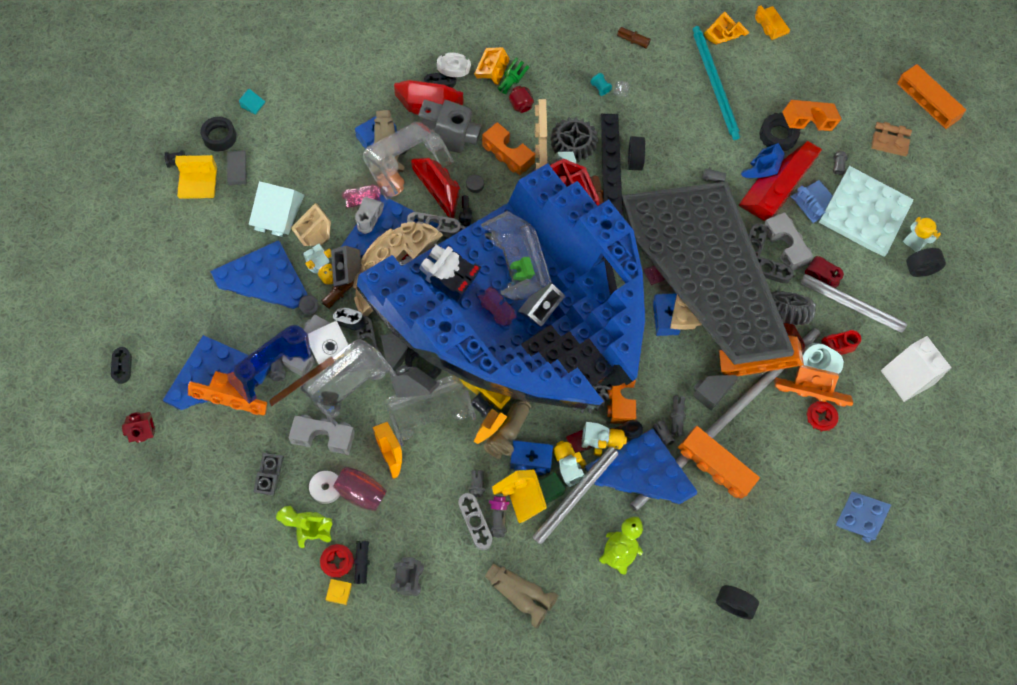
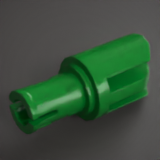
(511, 76)

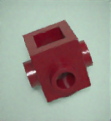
(138, 427)

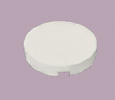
(453, 65)

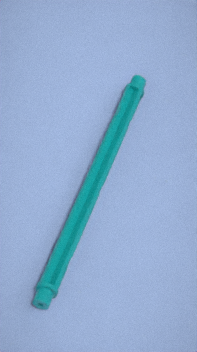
(716, 83)

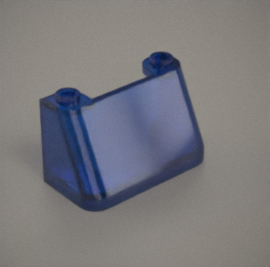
(291, 342)

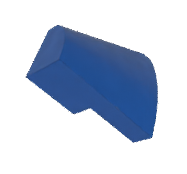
(766, 163)

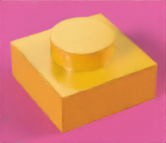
(338, 592)

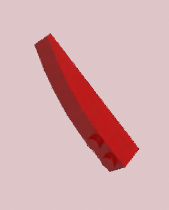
(771, 192)

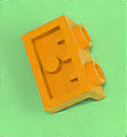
(771, 22)
(492, 64)

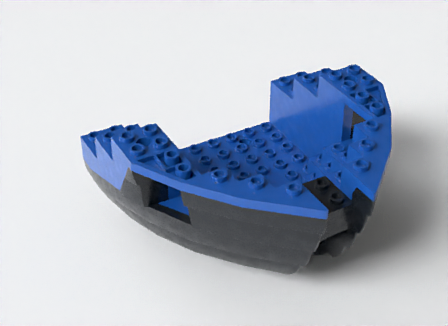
(583, 343)

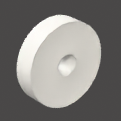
(316, 484)

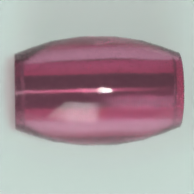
(359, 488)

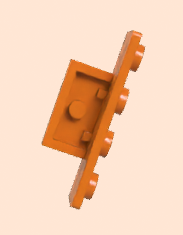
(814, 383)
(222, 392)

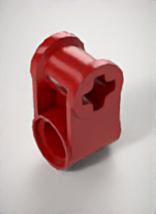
(839, 341)

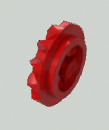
(820, 407)
(329, 555)

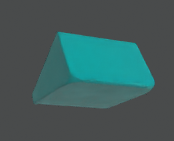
(251, 101)

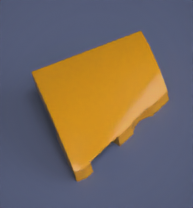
(718, 33)
(489, 426)
(389, 447)

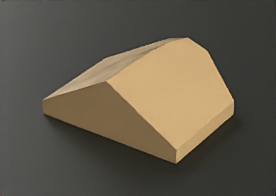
(313, 227)

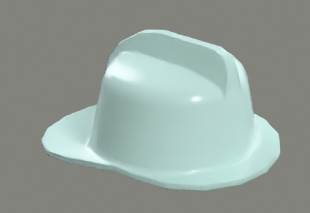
(822, 357)

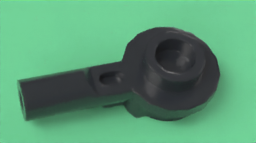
(465, 216)
(631, 428)

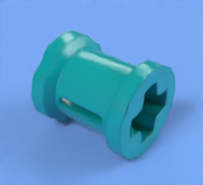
(601, 84)

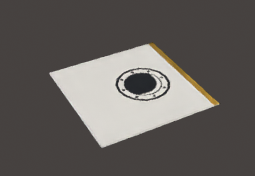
(327, 341)

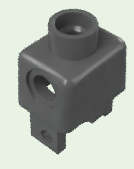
(452, 123)

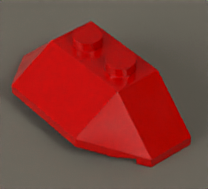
(413, 93)
(571, 172)
(438, 183)

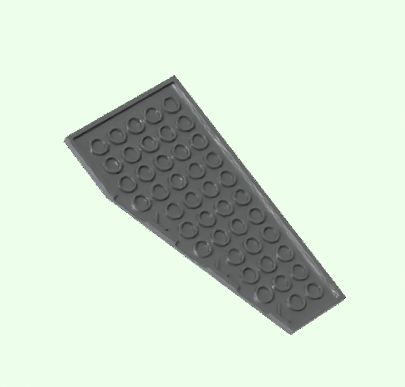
(710, 263)

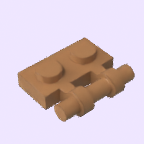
(890, 143)

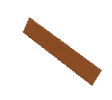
(301, 381)

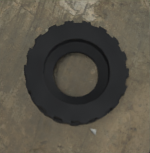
(768, 139)

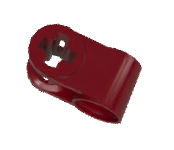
(824, 271)

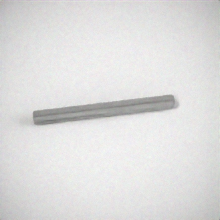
(854, 303)
(575, 495)

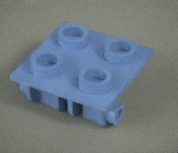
(813, 200)
(863, 516)

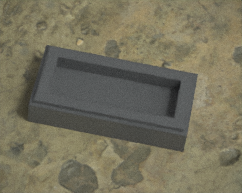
(236, 168)

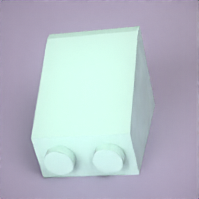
(275, 208)

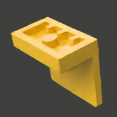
(196, 176)
(524, 493)

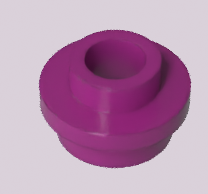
(499, 503)

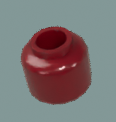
(521, 99)

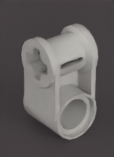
(368, 214)

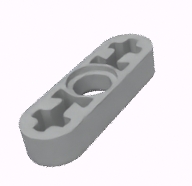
(440, 219)
(475, 537)

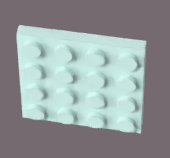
(866, 211)

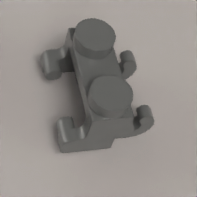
(408, 576)

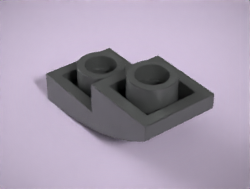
(269, 474)

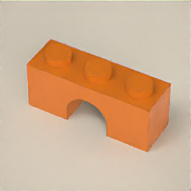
(822, 114)
(517, 159)
(620, 408)

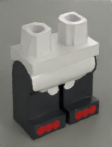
(450, 272)

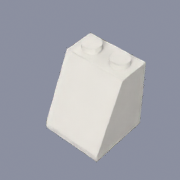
(916, 369)

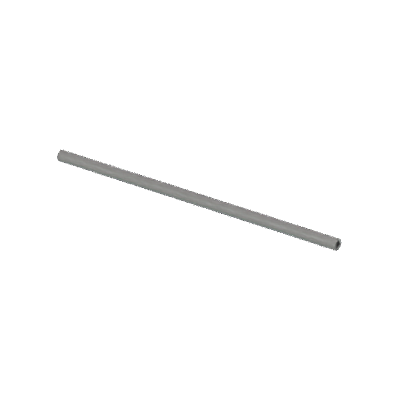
(640, 500)

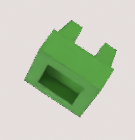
(524, 269)

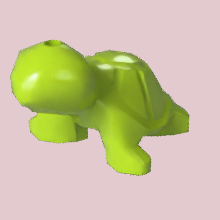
(308, 524)
(622, 546)

